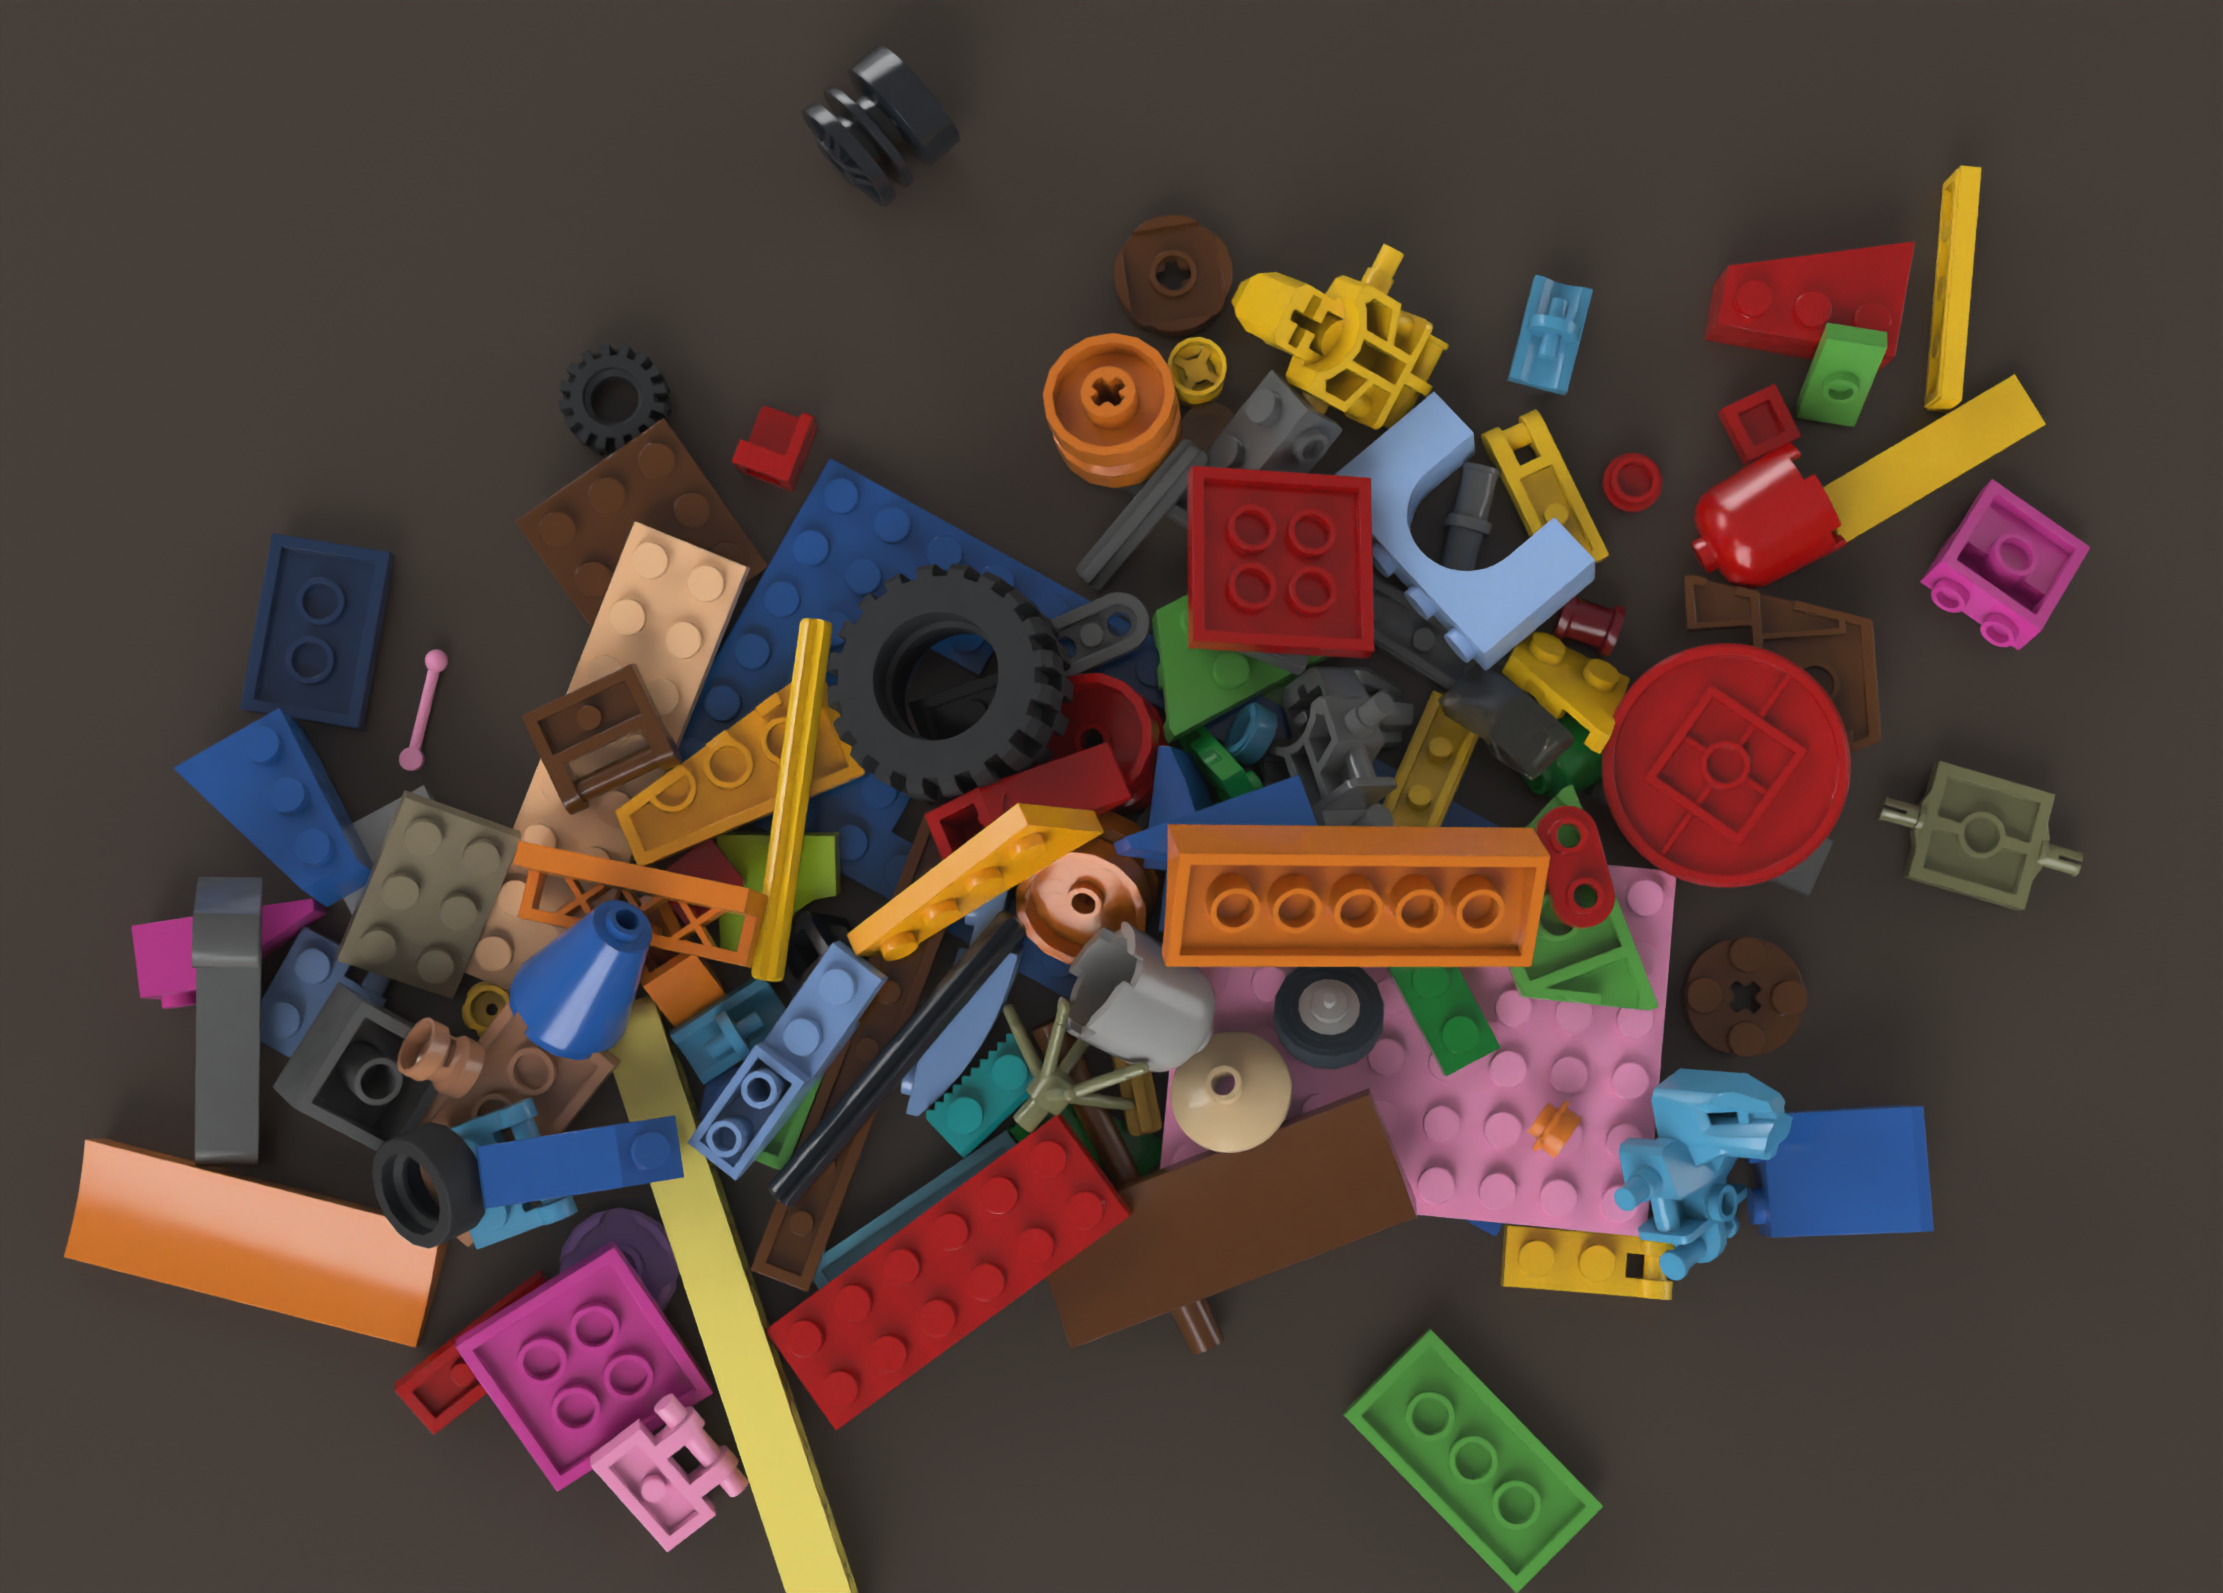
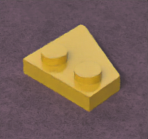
(1568, 683)

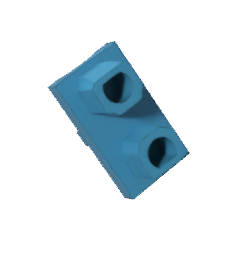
(1550, 335)
(728, 1028)

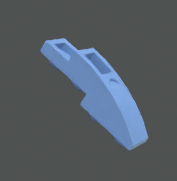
(972, 1025)
(788, 1061)

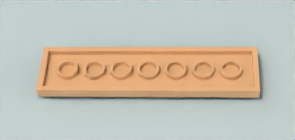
(669, 620)

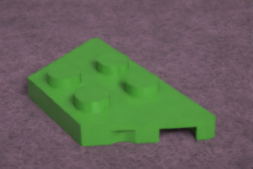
(1205, 682)
(1584, 964)

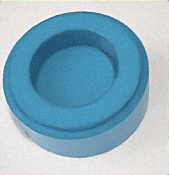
(1251, 733)

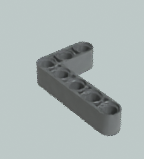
(227, 1019)

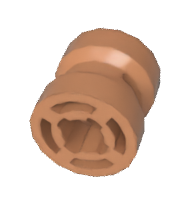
(441, 1058)

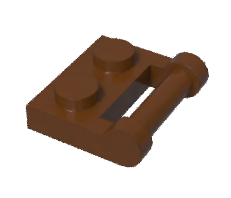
(592, 720)

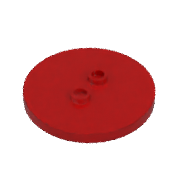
(1726, 765)

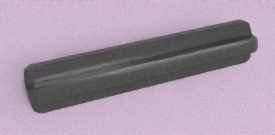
(1141, 515)

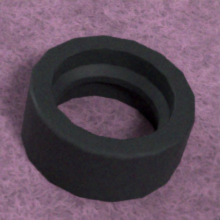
(405, 1196)

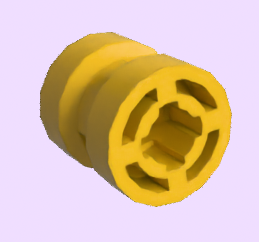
(1198, 361)

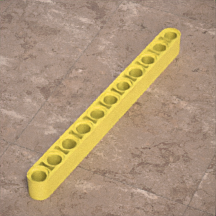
(733, 1320)

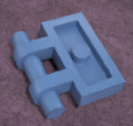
(303, 988)

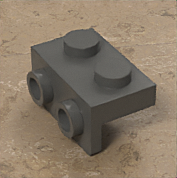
(1274, 431)

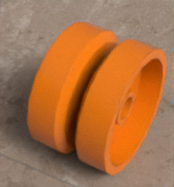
(1113, 409)
(1088, 892)

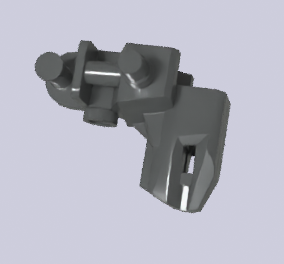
(1337, 731)

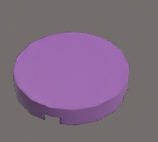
(640, 1240)

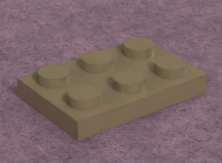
(428, 895)

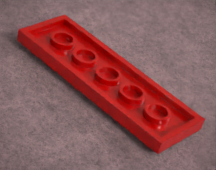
(948, 1271)

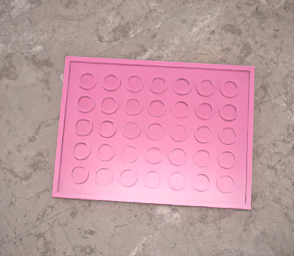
(1467, 1131)

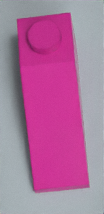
(165, 949)

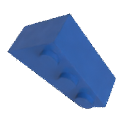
(284, 803)

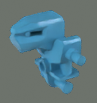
(1702, 1130)

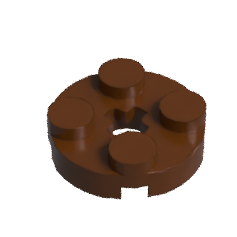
(1193, 249)
(1778, 997)

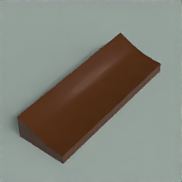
(1237, 1218)

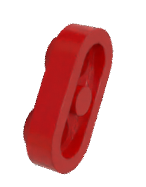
(1576, 866)

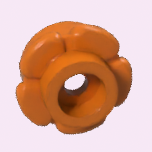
(1553, 1128)

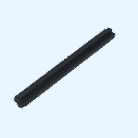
(897, 1058)

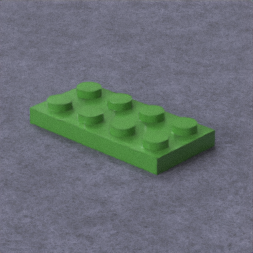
(1472, 1460)

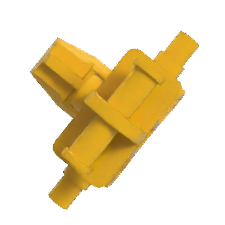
(1347, 344)

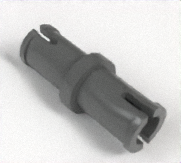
(1469, 518)

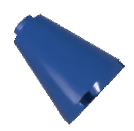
(584, 982)

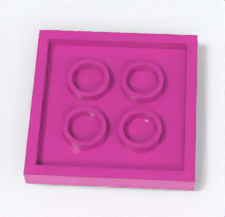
(581, 1362)

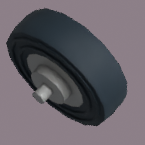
(1328, 1015)

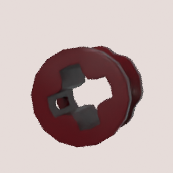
(1589, 624)

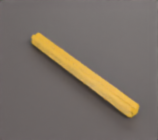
(792, 797)

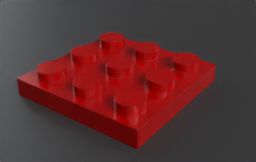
(1280, 562)

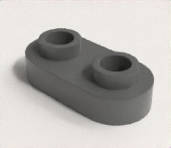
(1089, 631)

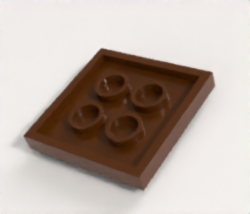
(646, 482)

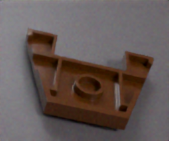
(1822, 641)

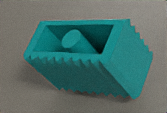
(983, 1098)

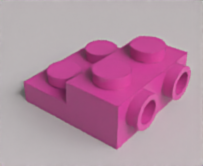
(2004, 567)

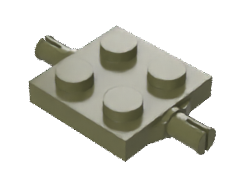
(1979, 836)

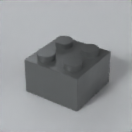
(350, 1072)

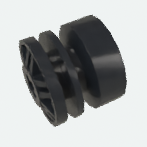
(881, 125)

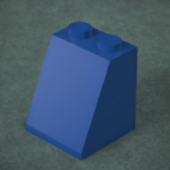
(1845, 1175)

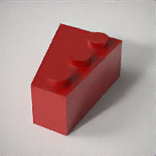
(1789, 301)

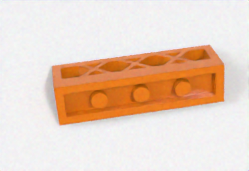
(634, 879)

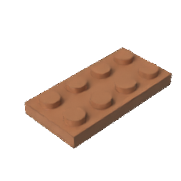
(521, 1070)

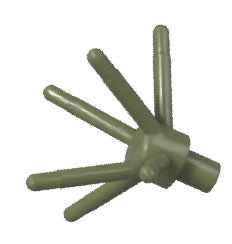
(1051, 1085)

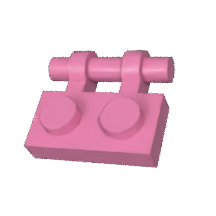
(653, 1482)

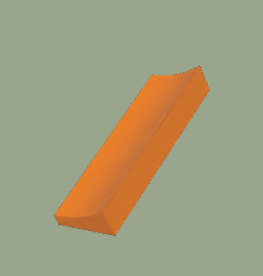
(1352, 896)
(251, 1242)

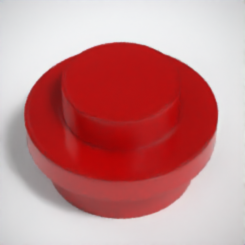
(1632, 482)

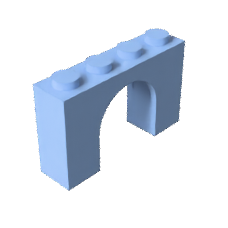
(1482, 608)

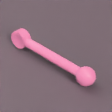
(412, 757)

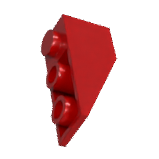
(1077, 781)

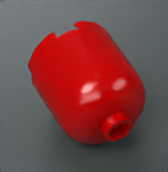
(1765, 522)

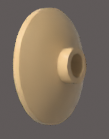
(1250, 1110)

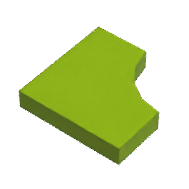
(817, 876)

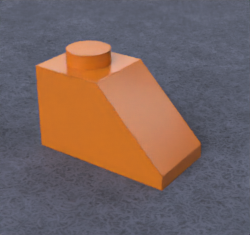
(676, 980)

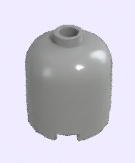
(1136, 1004)

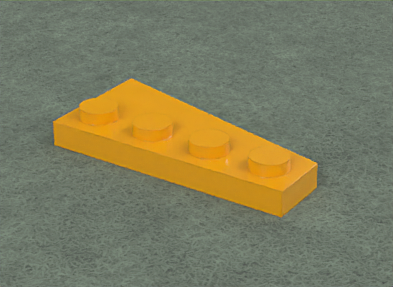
(729, 782)
(977, 872)

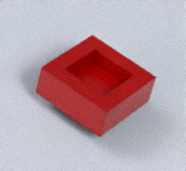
(1759, 424)

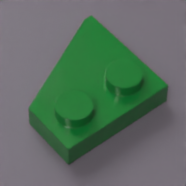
(1220, 770)

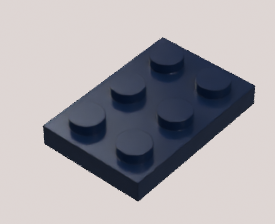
(317, 631)

